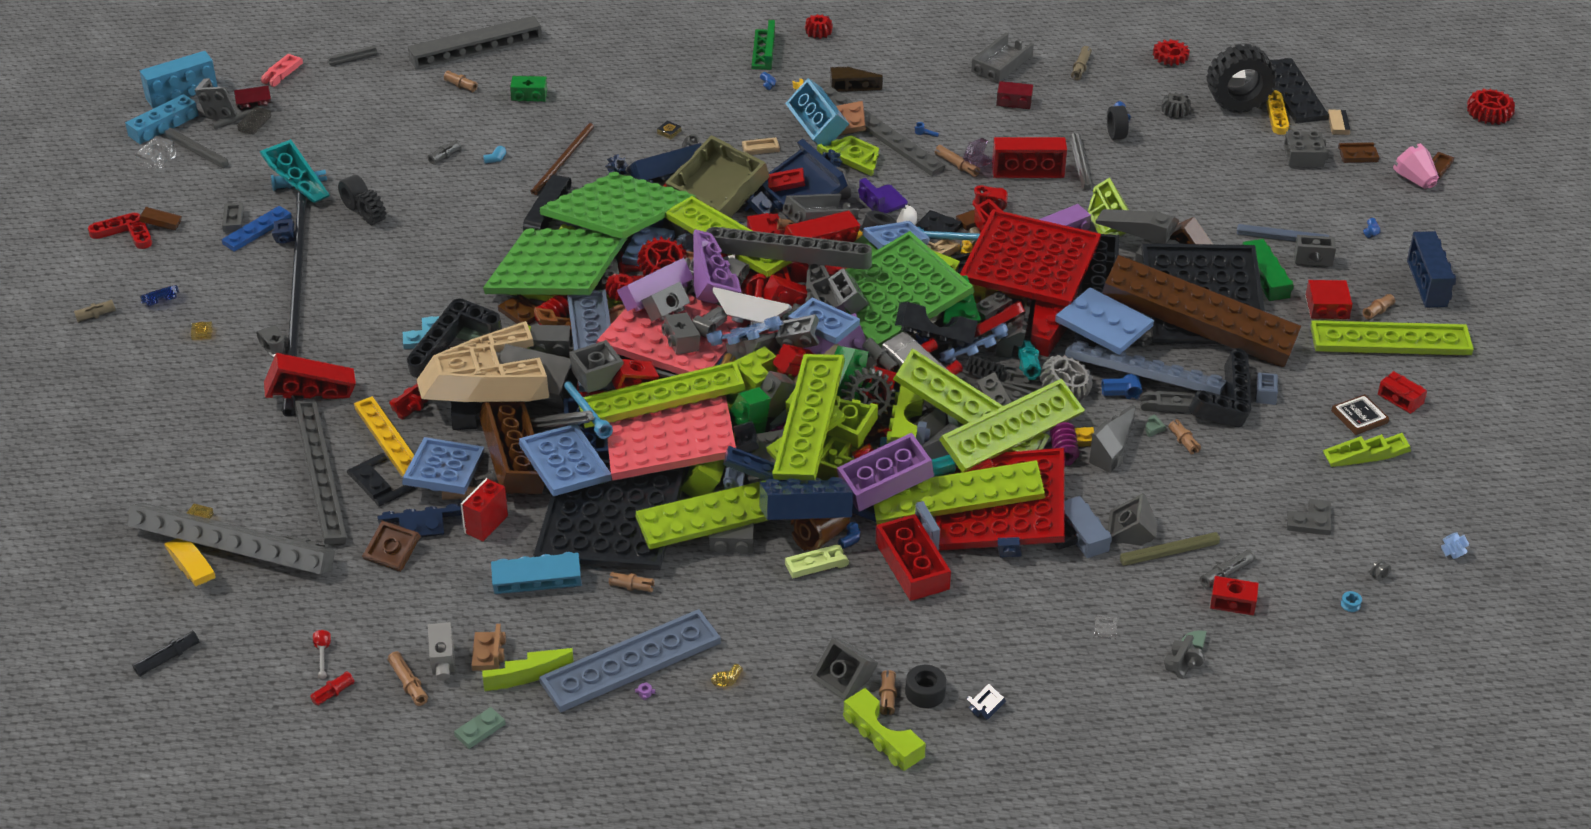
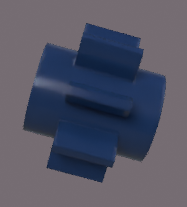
(833, 157)
(617, 165)

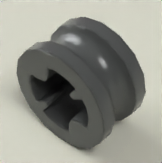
(1380, 570)

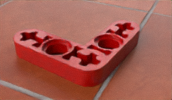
(127, 222)
(1007, 313)

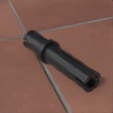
(173, 649)

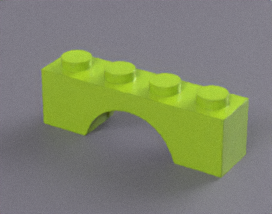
(907, 406)
(901, 747)

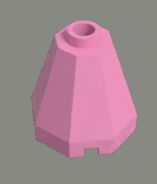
(1417, 167)

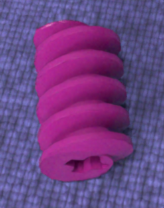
(1064, 436)

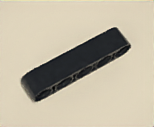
(555, 187)

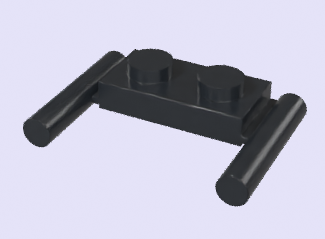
(374, 483)

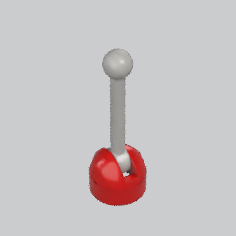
(321, 641)

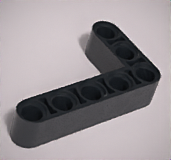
(457, 315)
(1236, 405)

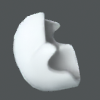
(908, 214)

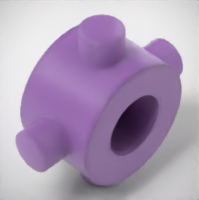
(645, 690)

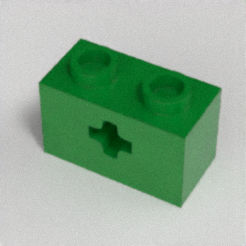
(528, 88)

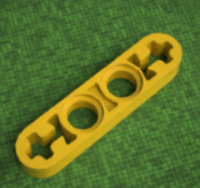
(1277, 112)

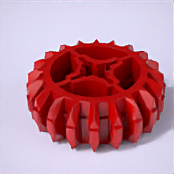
(1491, 106)
(660, 253)

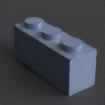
(1091, 534)

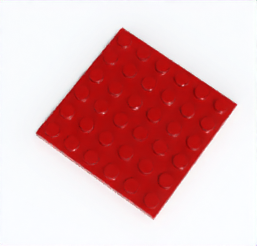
(1031, 257)
(1031, 521)

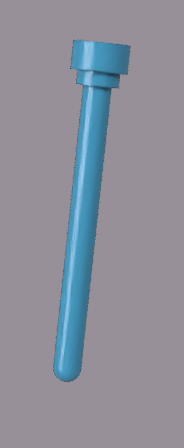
(951, 235)
(602, 427)

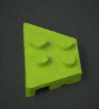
(854, 153)

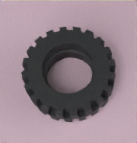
(1230, 63)

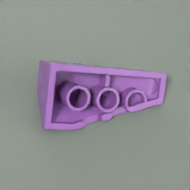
(711, 268)

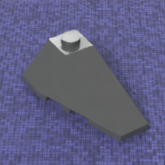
(1144, 224)

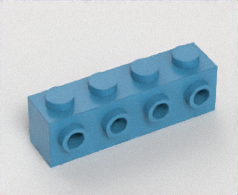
(161, 119)
(536, 573)

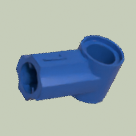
(1128, 386)

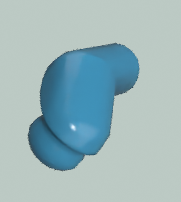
(496, 156)

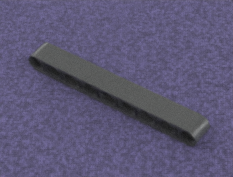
(793, 248)

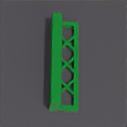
(768, 49)

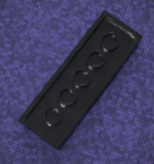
(1296, 93)

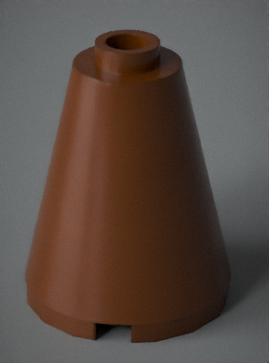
(816, 532)

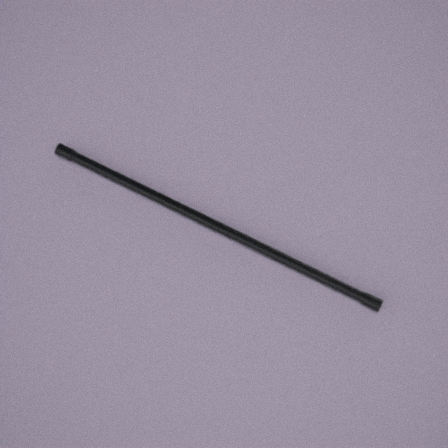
(301, 203)

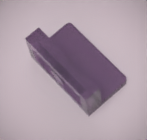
(975, 153)

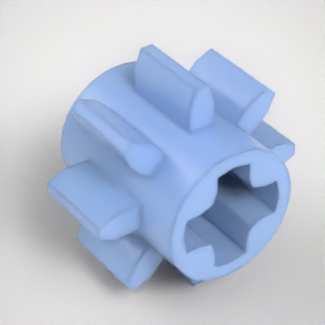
(1455, 545)

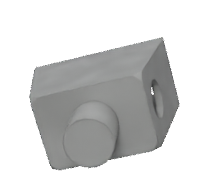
(441, 656)

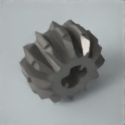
(1176, 105)

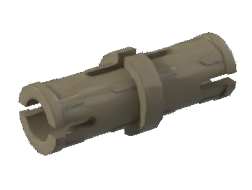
(94, 310)

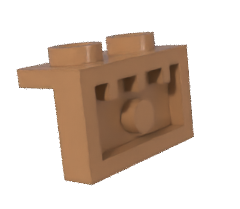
(488, 650)

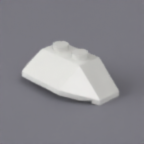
(748, 307)

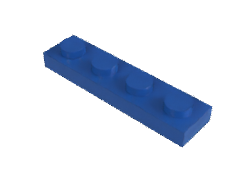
(255, 228)

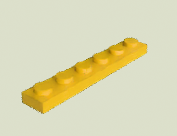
(385, 433)

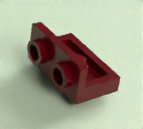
(252, 96)

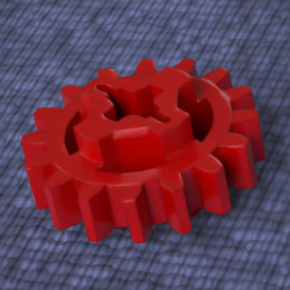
(1171, 52)

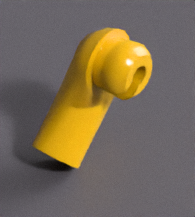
(966, 247)

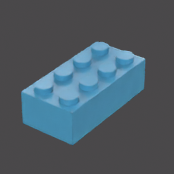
(176, 78)
(817, 113)

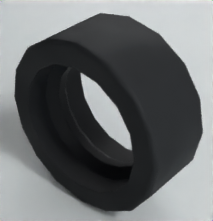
(1117, 122)

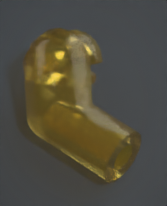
(727, 678)

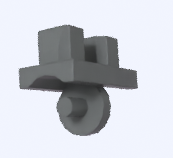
(1186, 657)

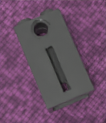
(556, 368)

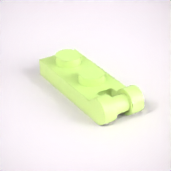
(816, 561)

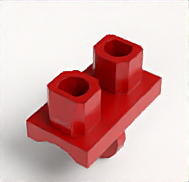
(407, 402)

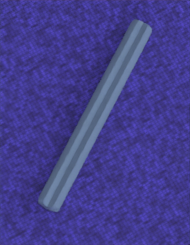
(1272, 233)

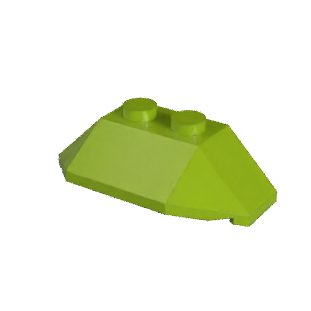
(1106, 197)

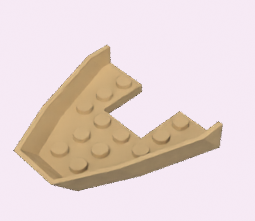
(474, 373)

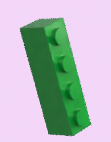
(1273, 277)

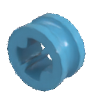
(1355, 597)

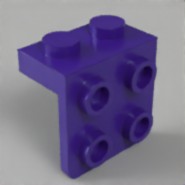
(880, 199)

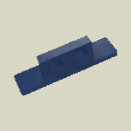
(425, 522)

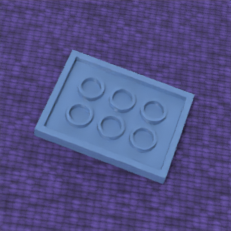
(1104, 320)
(565, 459)
(443, 465)

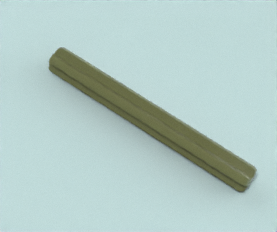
(1169, 548)

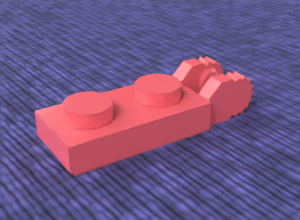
(281, 69)

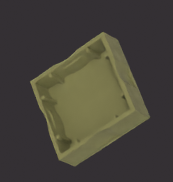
(720, 176)

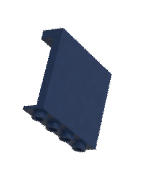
(820, 176)

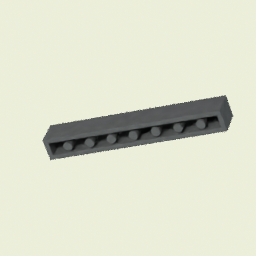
(474, 42)

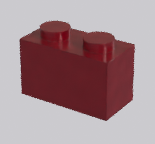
(1014, 95)

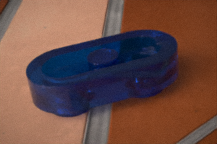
(152, 297)

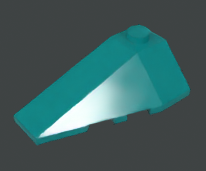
(292, 166)

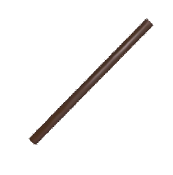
(542, 182)

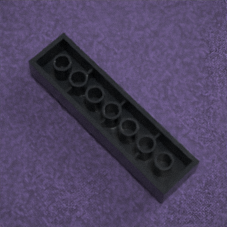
(1098, 271)

